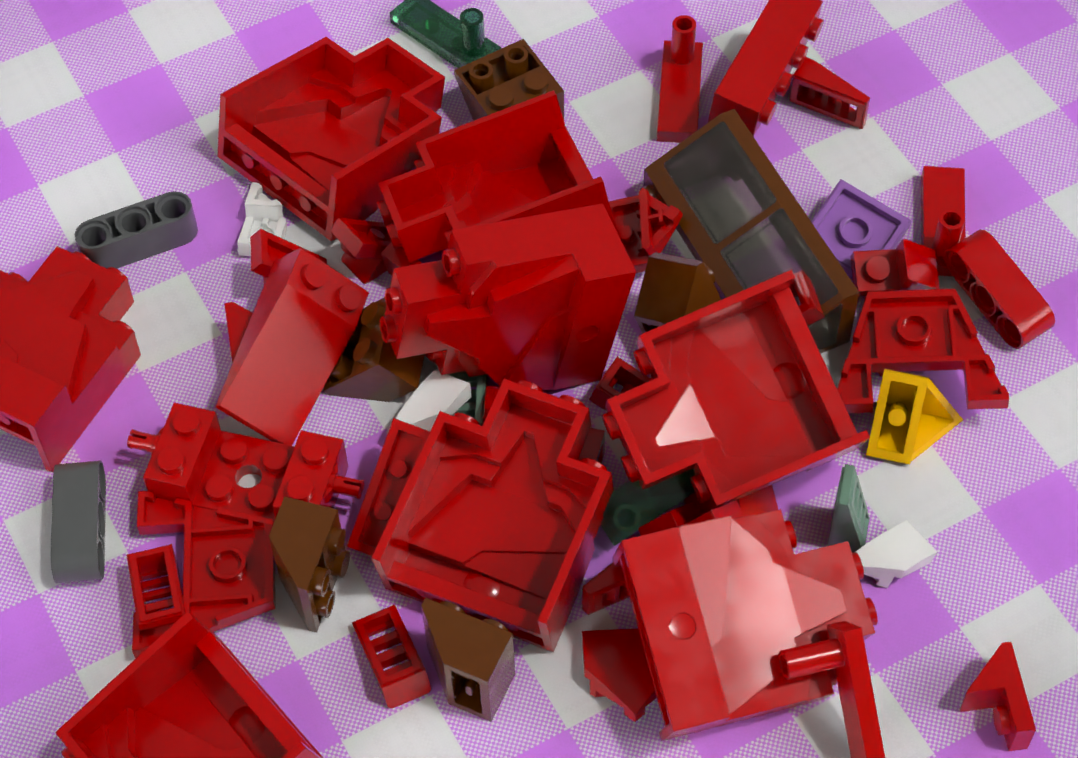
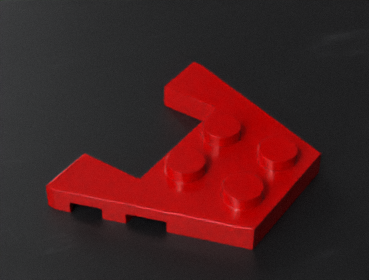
(918, 334)
(224, 566)

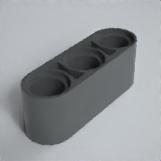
(138, 230)
(78, 522)

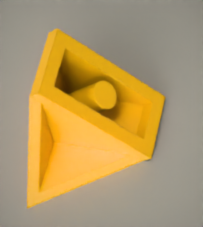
(908, 417)

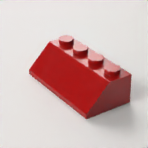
(766, 60)

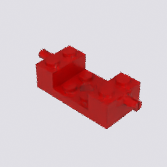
(204, 465)

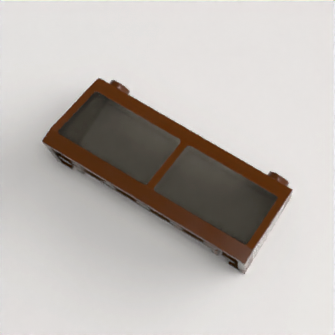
(749, 222)

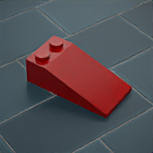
(291, 345)

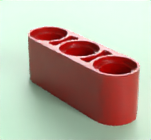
(999, 289)

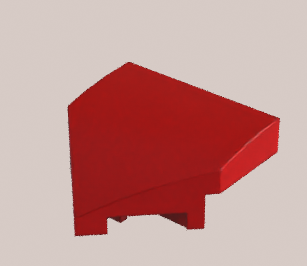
(644, 225)
(618, 669)

